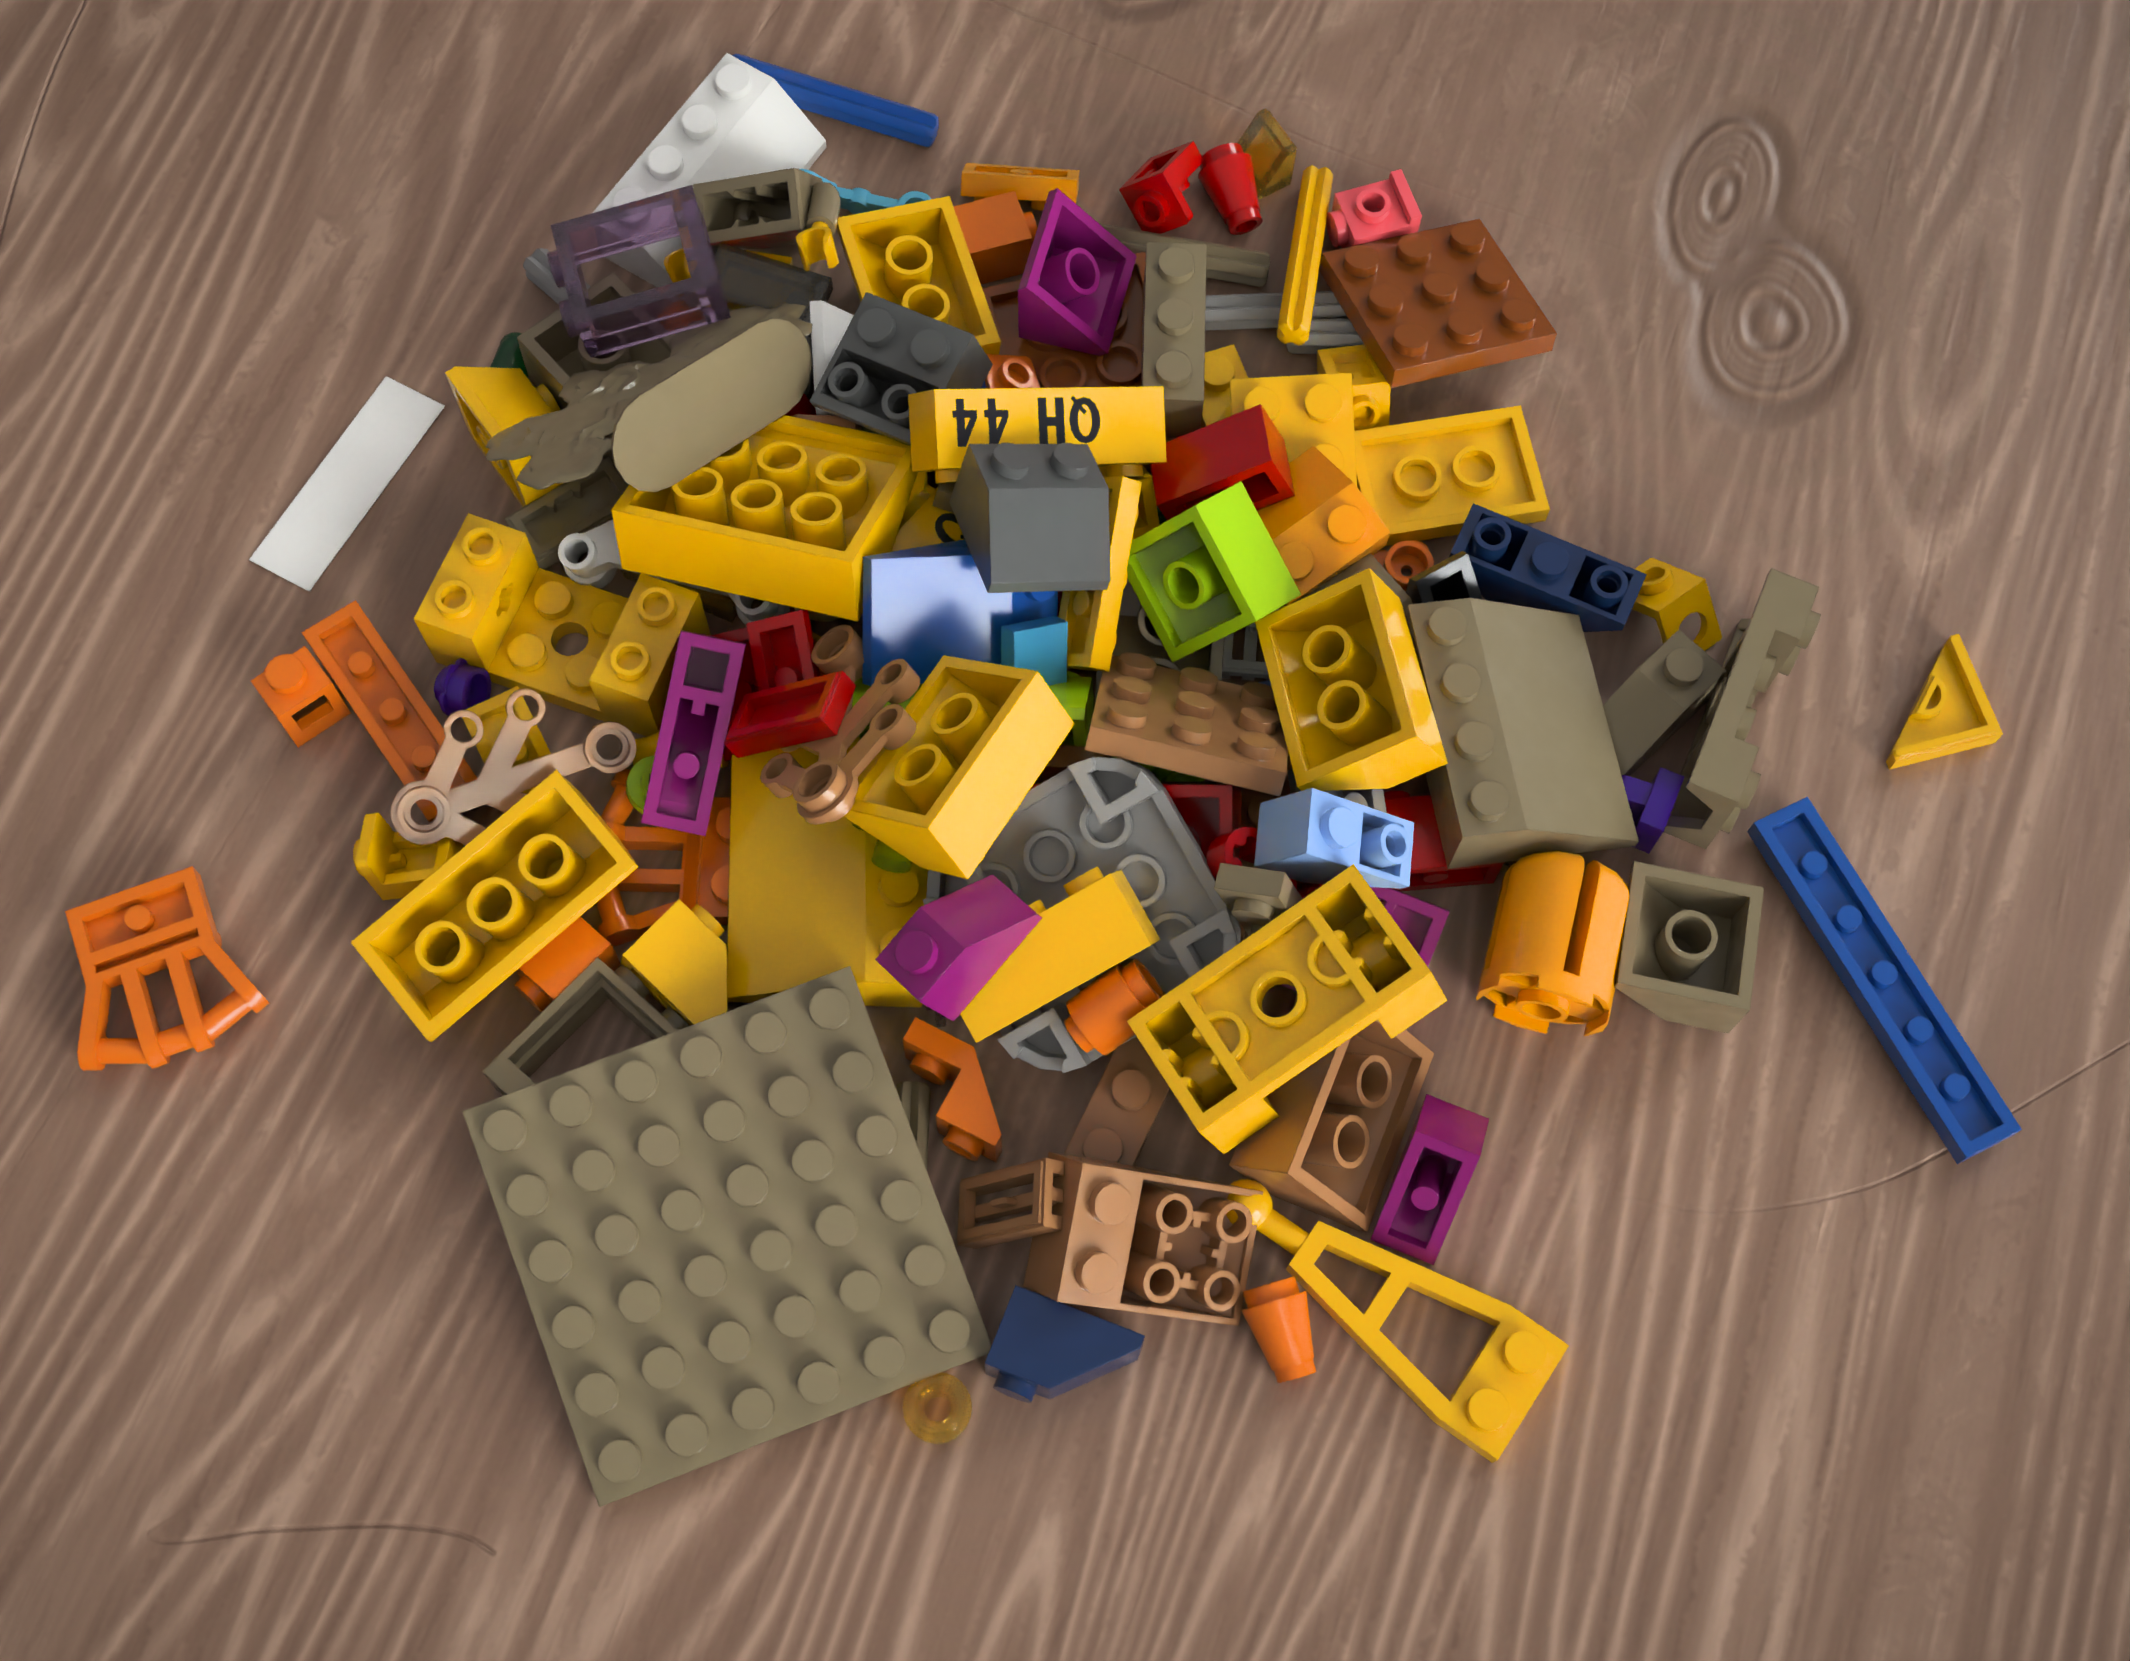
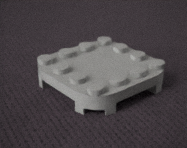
(1115, 819)

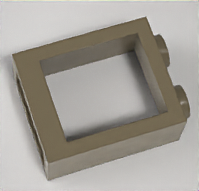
(567, 1013)

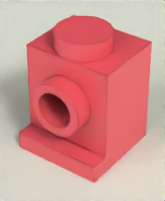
(1373, 212)

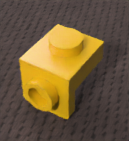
(392, 862)

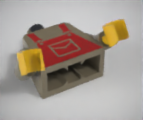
(767, 213)

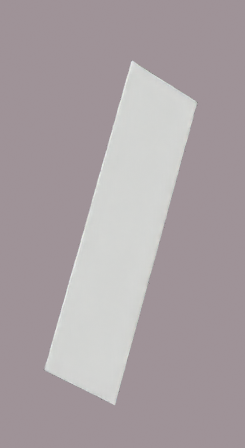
(347, 483)

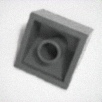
(1034, 516)

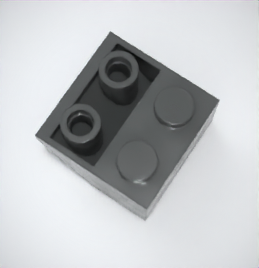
(892, 355)

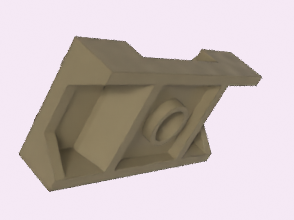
(1720, 761)

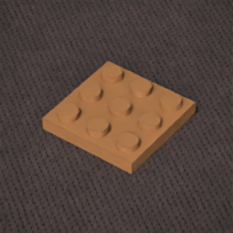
(1189, 724)

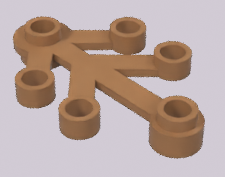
(498, 781)
(830, 785)

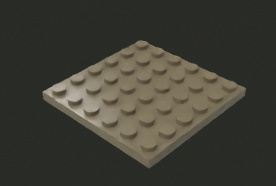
(726, 1234)

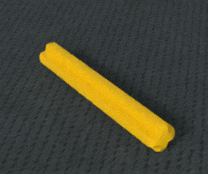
(1305, 256)

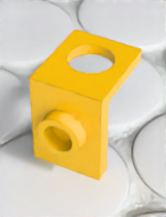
(1672, 595)

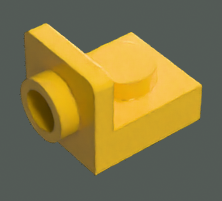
(1369, 386)

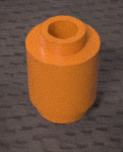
(1104, 1007)

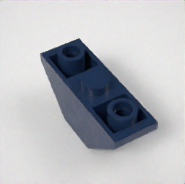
(1545, 572)

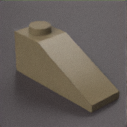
(1659, 699)

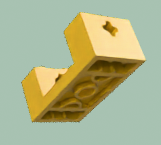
(510, 614)
(1347, 973)

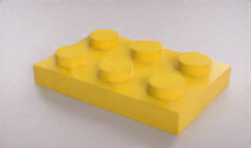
(1306, 413)
(1433, 470)

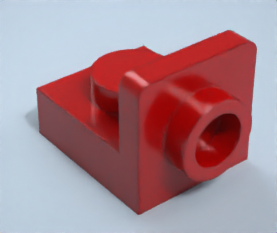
(1157, 189)

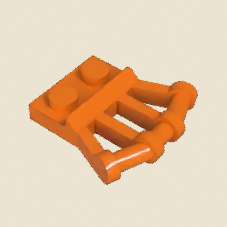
(699, 881)
(138, 935)

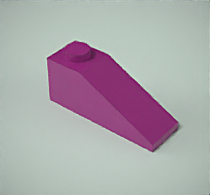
(693, 732)

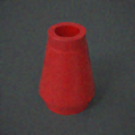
(1231, 185)

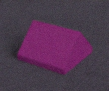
(1073, 280)

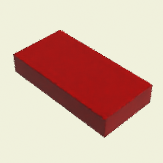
(790, 714)

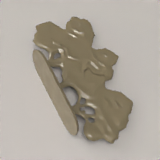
(671, 413)

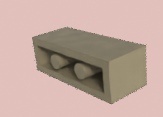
(1175, 331)

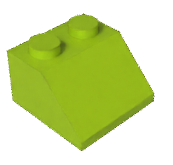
(1208, 572)

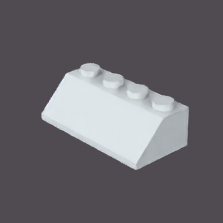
(726, 129)

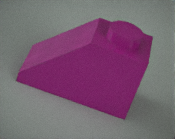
(958, 944)
(1430, 1179)

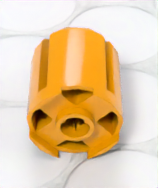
(1555, 943)

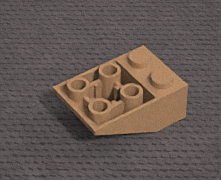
(1144, 1243)

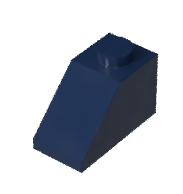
(1054, 1347)

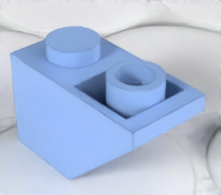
(1322, 835)

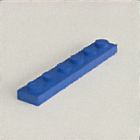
(1883, 981)

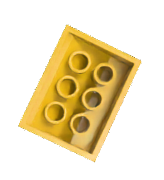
(775, 517)
(808, 895)

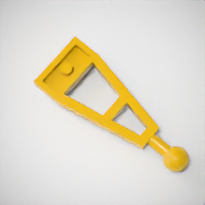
(1502, 1376)

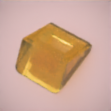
(1271, 153)

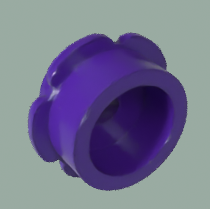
(461, 686)

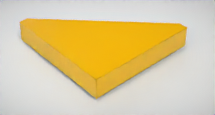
(1948, 712)

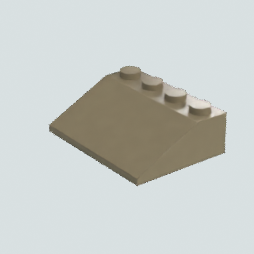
(1518, 734)

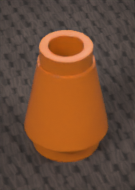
(1282, 1327)

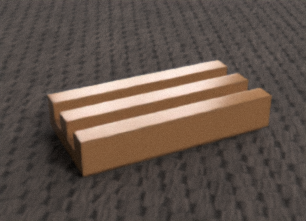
(1040, 1201)

